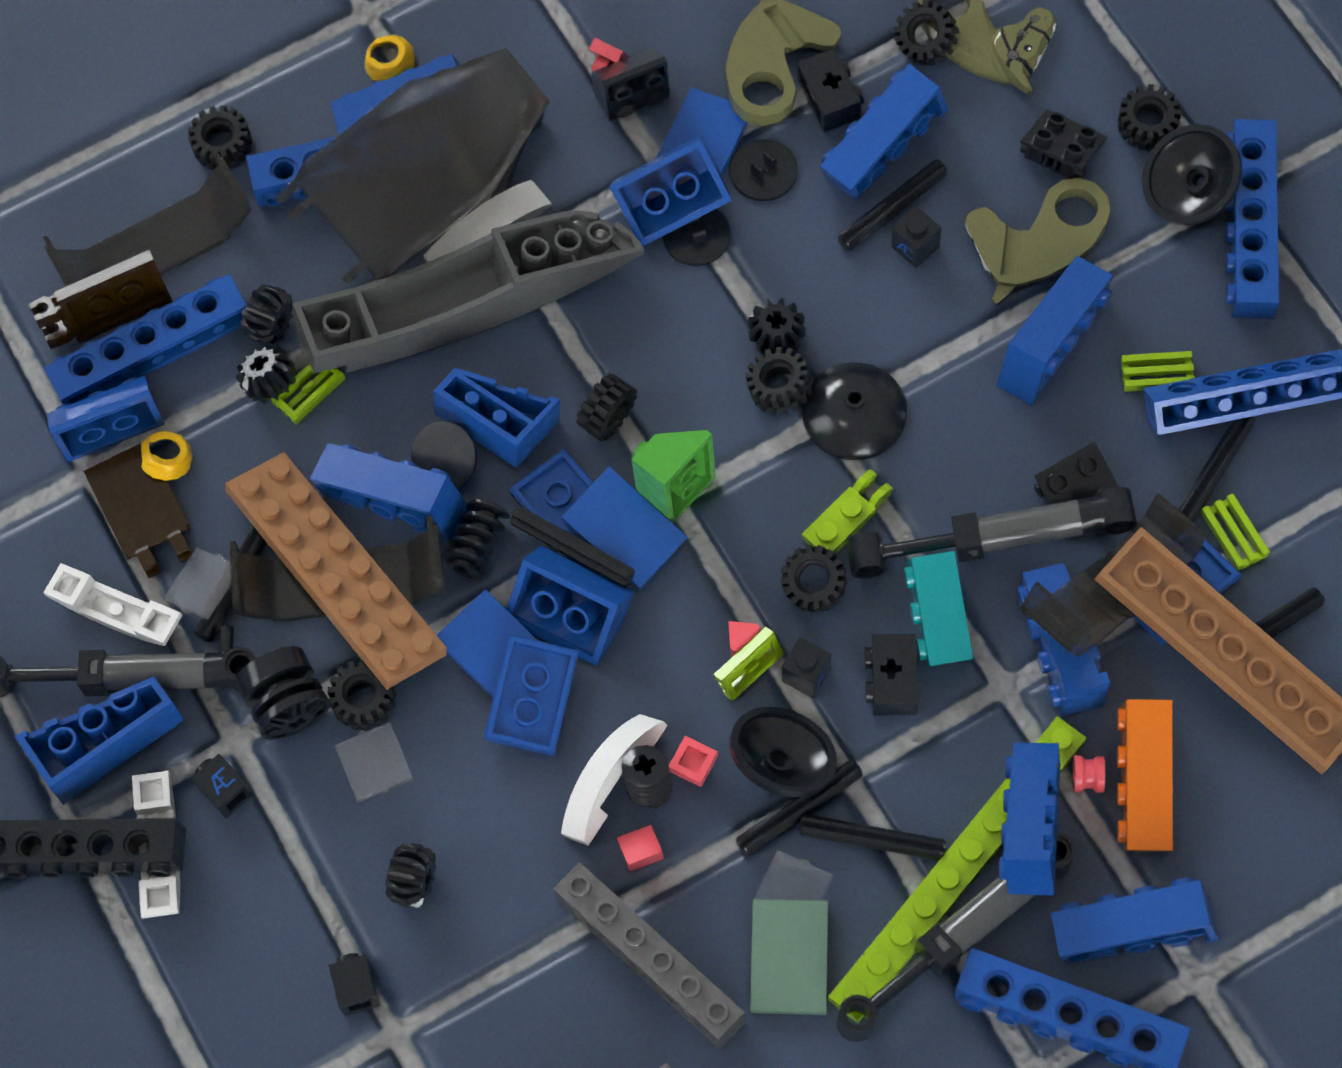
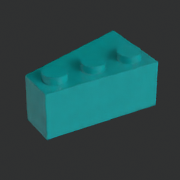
(938, 609)

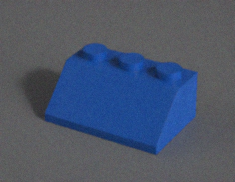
(671, 190)
(104, 418)
(568, 604)

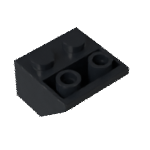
(632, 83)

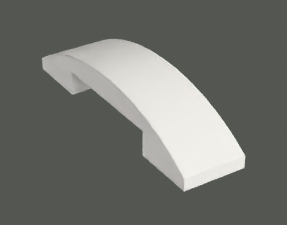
(509, 207)
(112, 607)
(155, 799)
(583, 812)

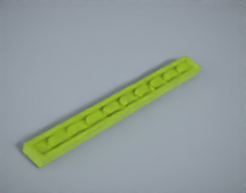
(941, 886)

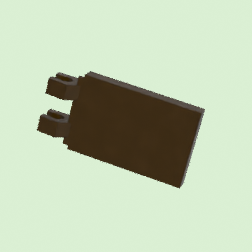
(101, 301)
(139, 508)

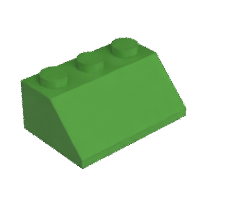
(674, 470)

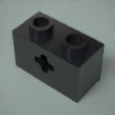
(830, 90)
(894, 654)

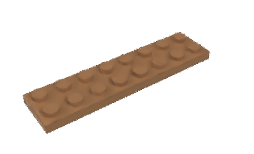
(335, 570)
(1227, 648)

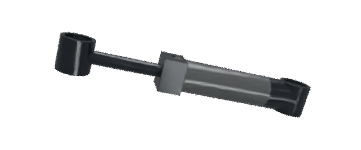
(1103, 514)
(103, 673)
(946, 943)

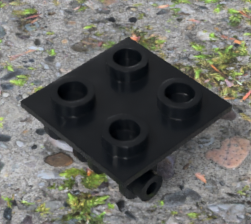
(1062, 140)
(1075, 476)

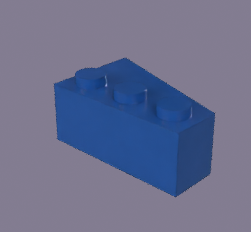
(496, 416)

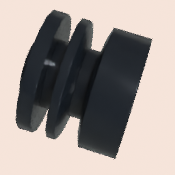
(282, 692)

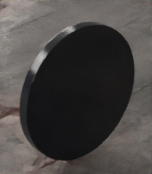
(763, 170)
(699, 240)
(447, 448)

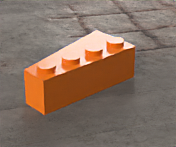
(1146, 775)

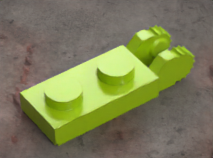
(846, 514)

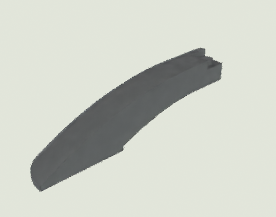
(462, 291)

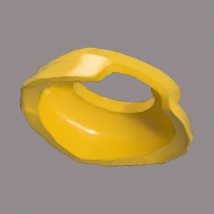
(384, 71)
(170, 468)

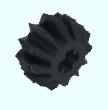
(267, 314)
(763, 323)
(266, 374)
(410, 875)

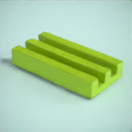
(1130, 362)
(298, 412)
(1246, 525)
(749, 663)

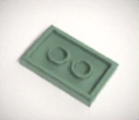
(789, 957)

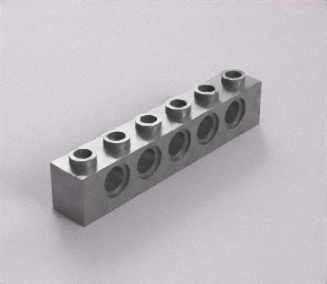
(650, 955)

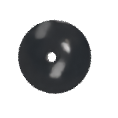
(1180, 162)
(854, 429)
(783, 751)

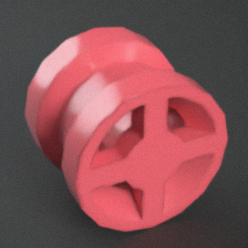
(1088, 774)

